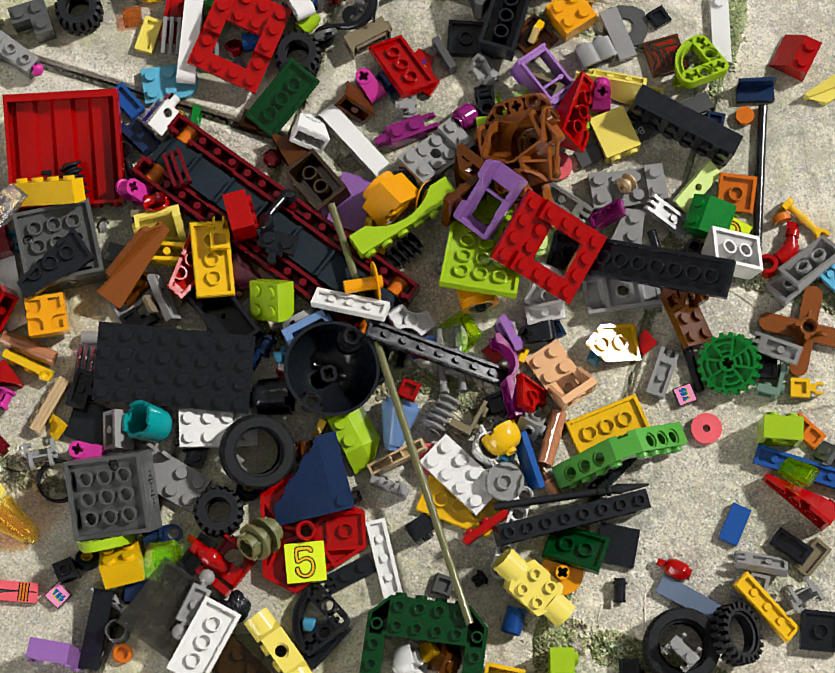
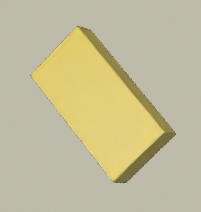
(148, 35)

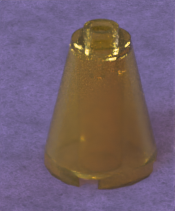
(16, 523)

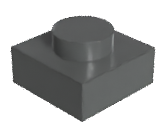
(825, 453)

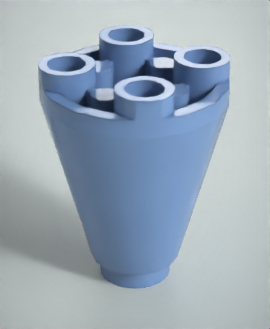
(392, 432)

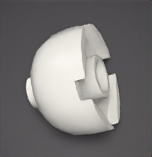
(407, 659)

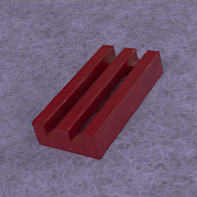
(172, 154)

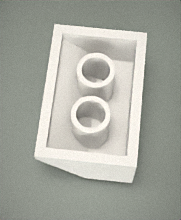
(737, 246)

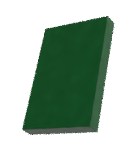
(577, 549)

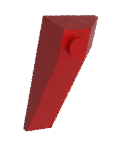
(574, 113)
(183, 274)
(811, 505)

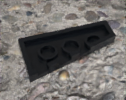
(61, 261)

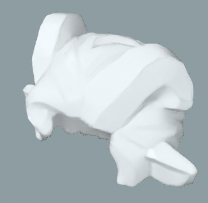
(481, 452)

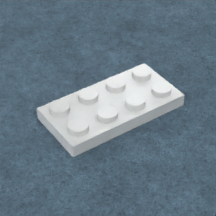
(206, 427)
(458, 473)
(204, 638)

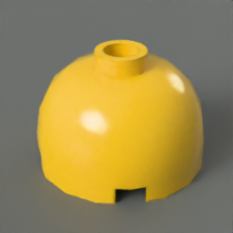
(502, 439)

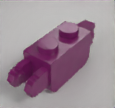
(406, 131)

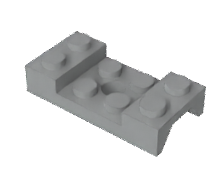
(443, 142)
(648, 180)
(602, 296)

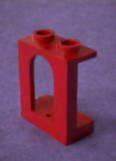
(227, 544)

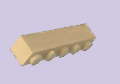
(49, 405)
(395, 458)

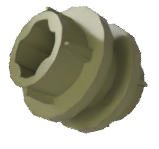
(260, 538)

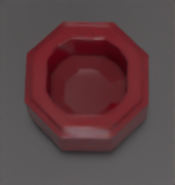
(234, 48)
(272, 158)

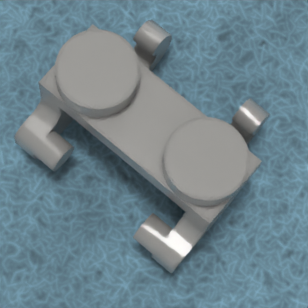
(483, 70)
(406, 107)
(45, 454)
(804, 595)
(683, 651)

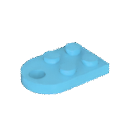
(162, 81)

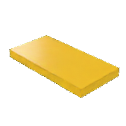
(211, 267)
(606, 422)
(452, 510)

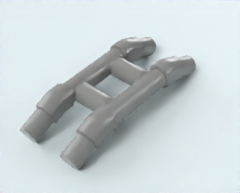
(443, 371)

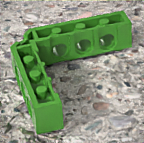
(614, 450)

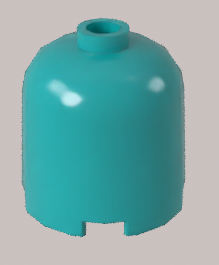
(147, 422)

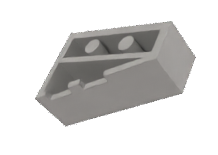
(630, 227)

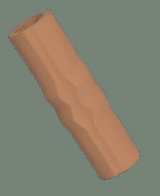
(28, 348)
(551, 438)

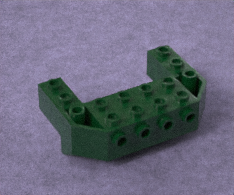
(423, 621)

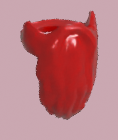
(157, 201)

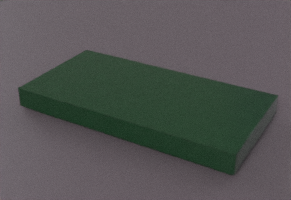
(282, 97)

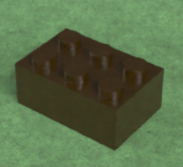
(317, 182)

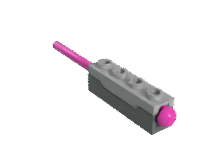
(19, 57)

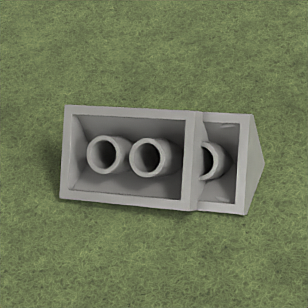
(802, 270)

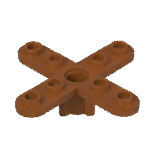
(794, 328)

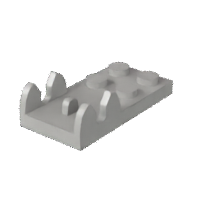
(177, 480)

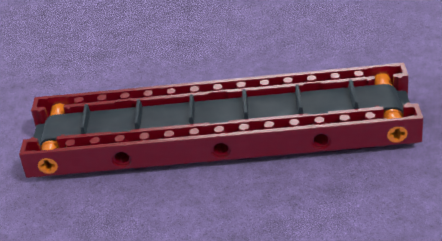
(318, 256)

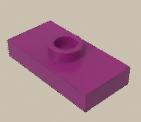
(607, 215)

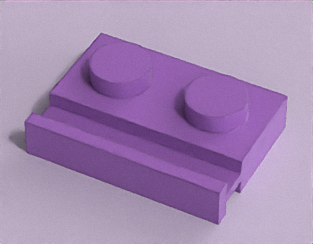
(506, 329)

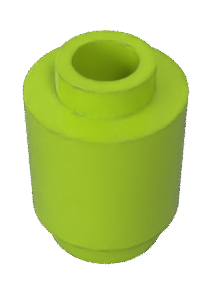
(307, 24)

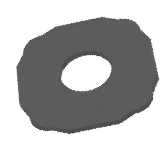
(639, 22)

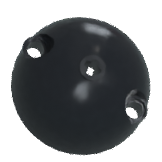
(352, 369)

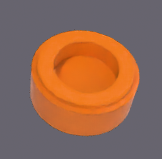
(744, 116)
(781, 218)
(122, 653)

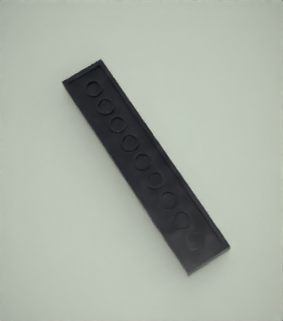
(651, 266)

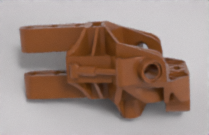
(503, 142)

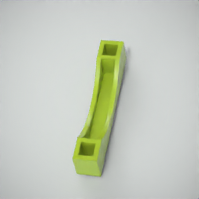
(370, 239)

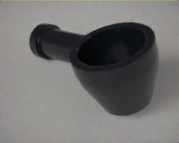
(127, 161)

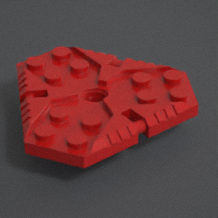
(342, 535)

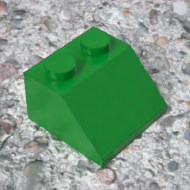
(708, 212)

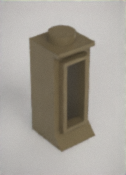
(369, 34)

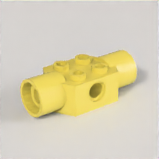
(533, 587)
(269, 632)

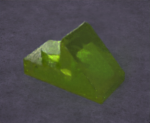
(798, 472)

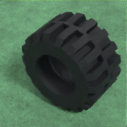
(82, 23)
(298, 41)
(210, 497)

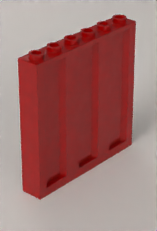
(64, 128)

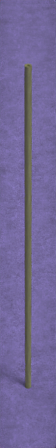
(406, 432)

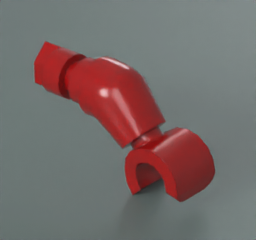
(787, 250)
(216, 562)

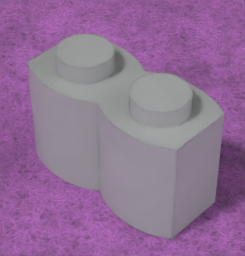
(595, 53)

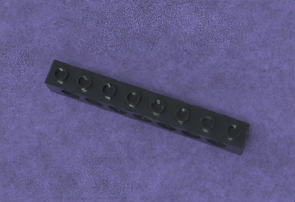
(571, 517)

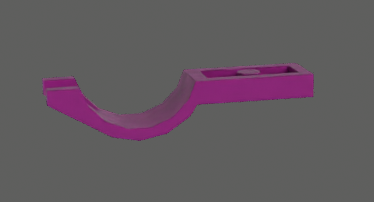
(508, 385)

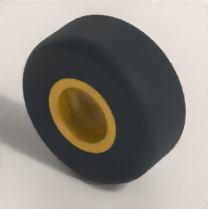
(247, 495)
(86, 565)

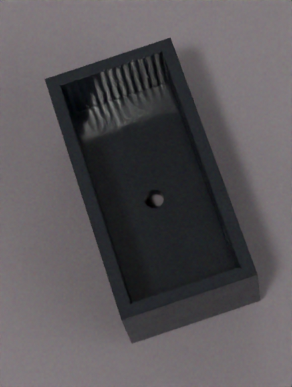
(212, 309)

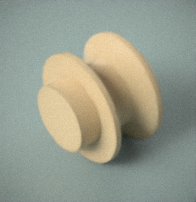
(626, 183)

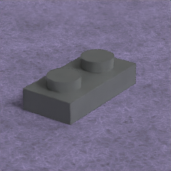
(447, 62)

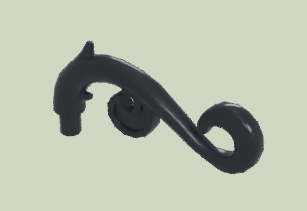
(347, 15)

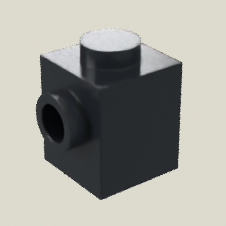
(420, 528)

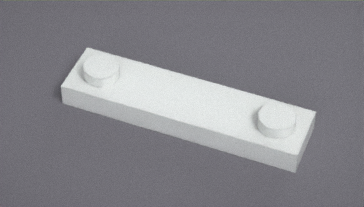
(720, 27)
(350, 304)
(383, 557)

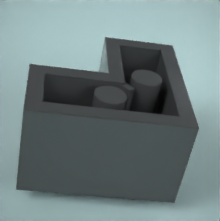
(33, 15)

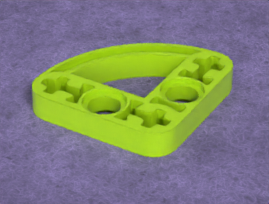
(715, 66)
(100, 544)

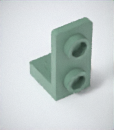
(767, 390)

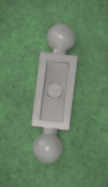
(192, 603)

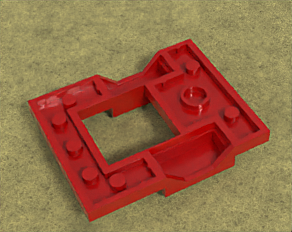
(258, 17)
(527, 232)

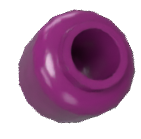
(465, 116)

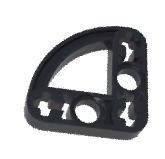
(331, 623)

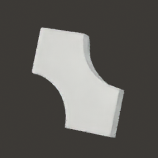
(402, 318)

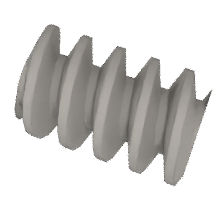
(440, 413)

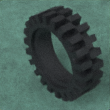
(723, 637)

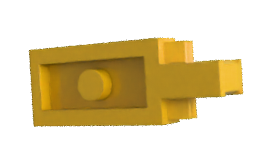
(29, 365)

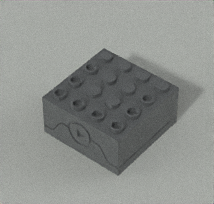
(43, 227)
(112, 495)

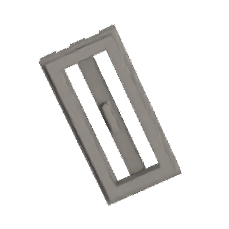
(172, 20)

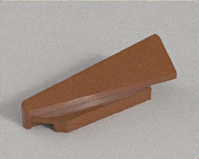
(131, 263)

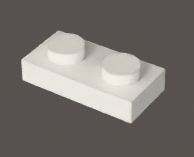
(544, 311)

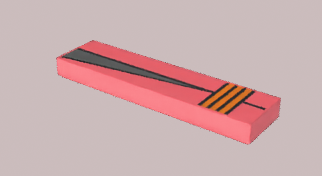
(19, 591)

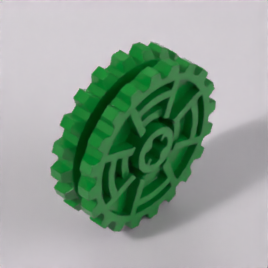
(714, 361)

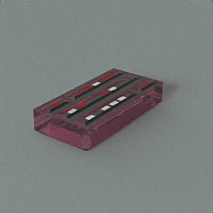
(85, 357)

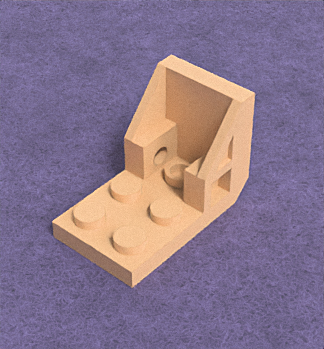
(560, 376)

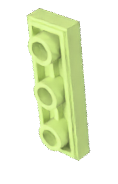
(702, 180)

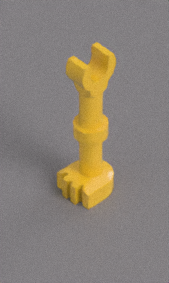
(803, 219)

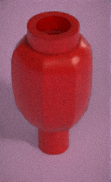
(675, 568)

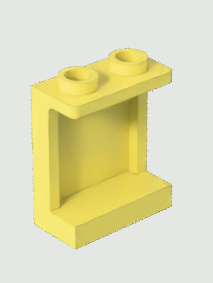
(615, 135)
(169, 216)

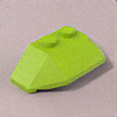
(356, 438)

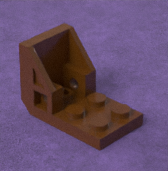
(466, 177)
(687, 317)

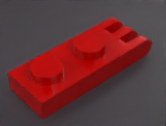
(485, 526)

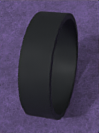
(38, 481)

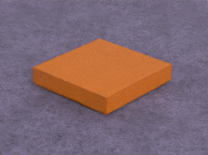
(737, 190)

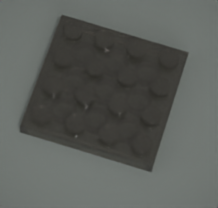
(155, 606)

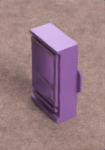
(525, 77)
(503, 175)
(53, 651)

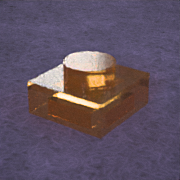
(132, 17)

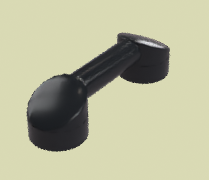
(266, 220)

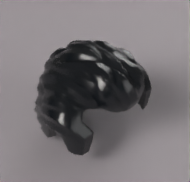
(237, 603)

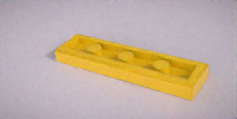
(766, 606)

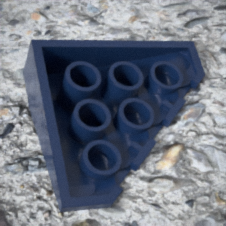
(318, 485)

